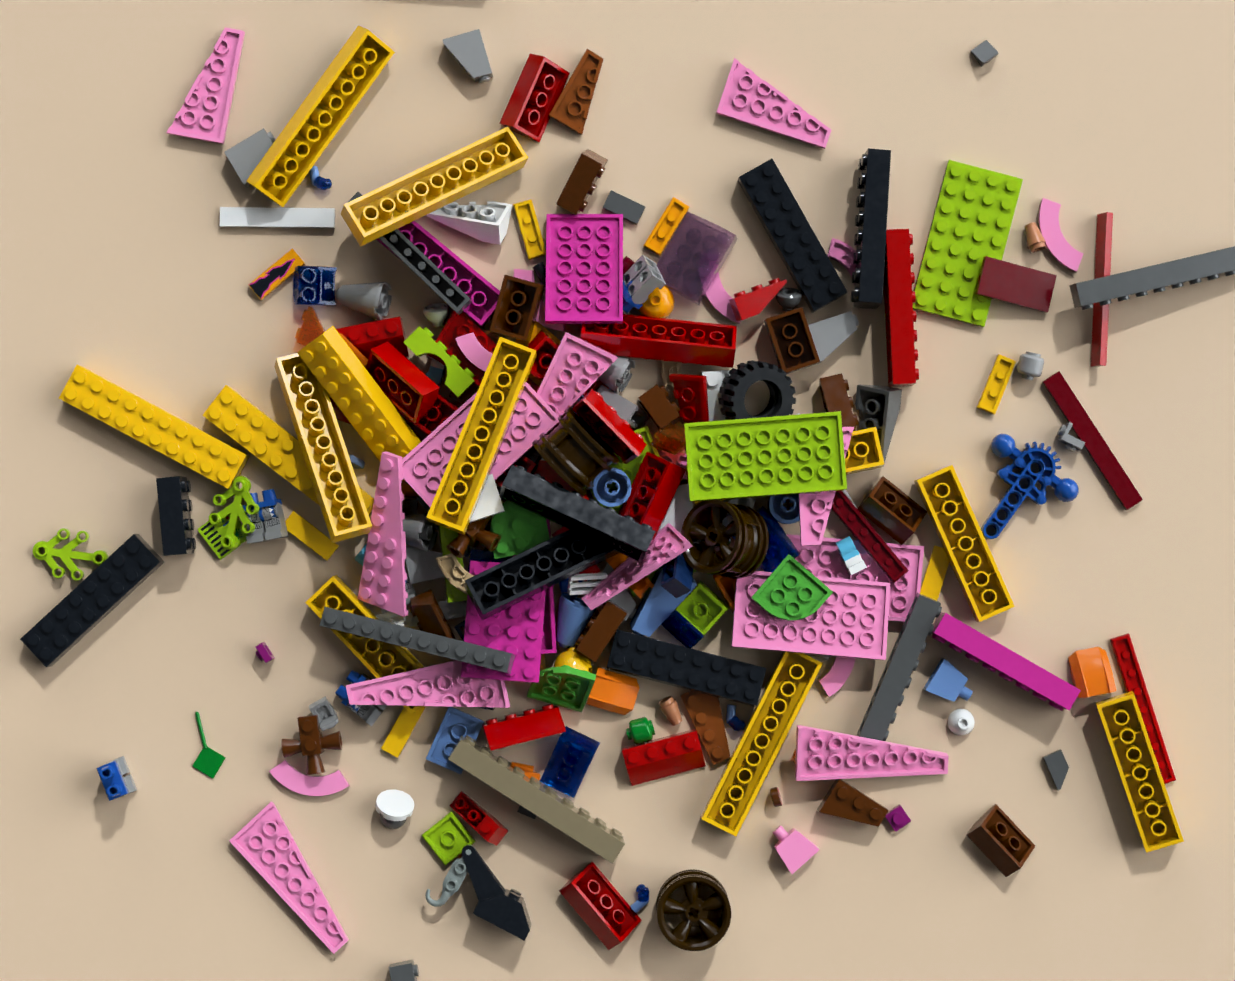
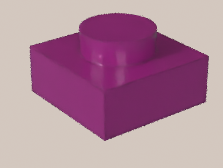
(264, 652)
(897, 818)

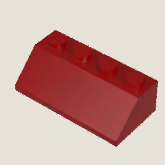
(534, 97)
(375, 333)
(402, 381)
(609, 426)
(650, 504)
(523, 727)
(663, 757)
(600, 906)

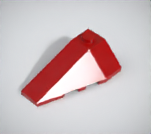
(546, 349)

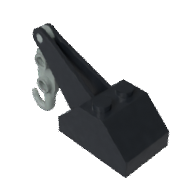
(495, 904)

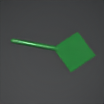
(208, 759)

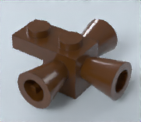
(474, 534)
(311, 743)

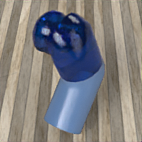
(318, 181)
(731, 718)
(643, 898)

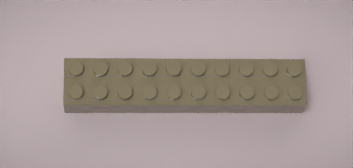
(537, 799)

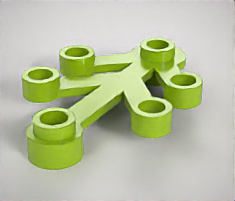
(236, 510)
(66, 553)

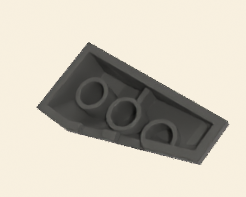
(879, 409)

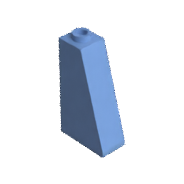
(655, 606)

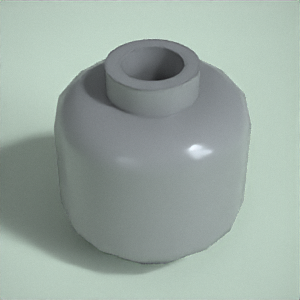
(1030, 365)

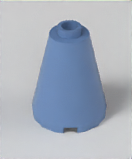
(572, 619)

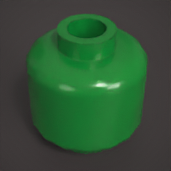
(640, 730)

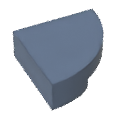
(356, 462)

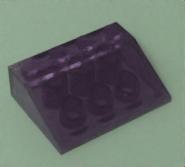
(695, 257)

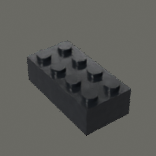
(175, 515)

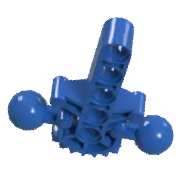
(1064, 489)

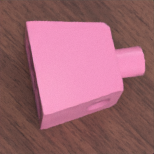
(793, 848)

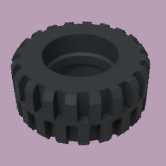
(742, 378)

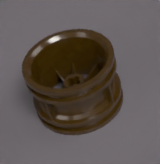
(575, 452)
(708, 535)
(711, 932)

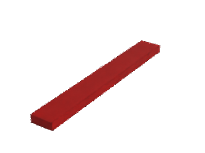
(1102, 269)
(1134, 681)

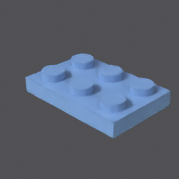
(452, 727)

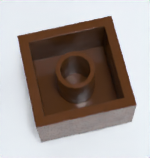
(659, 407)

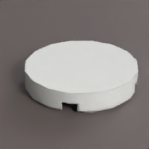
(394, 805)

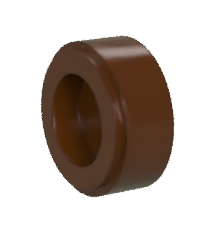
(776, 798)

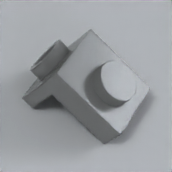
(1071, 442)
(326, 714)

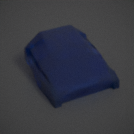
(314, 285)

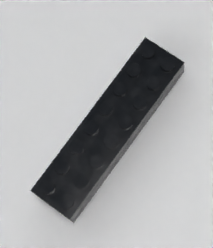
(871, 228)
(792, 235)
(577, 513)
(534, 571)
(92, 600)
(686, 668)

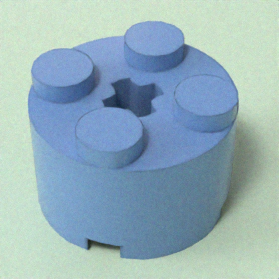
(617, 496)
(776, 508)

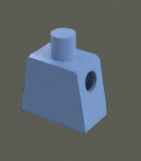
(948, 682)

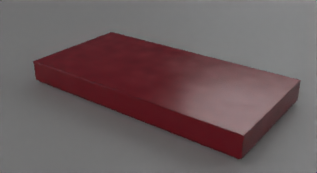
(1015, 284)

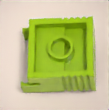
(702, 608)

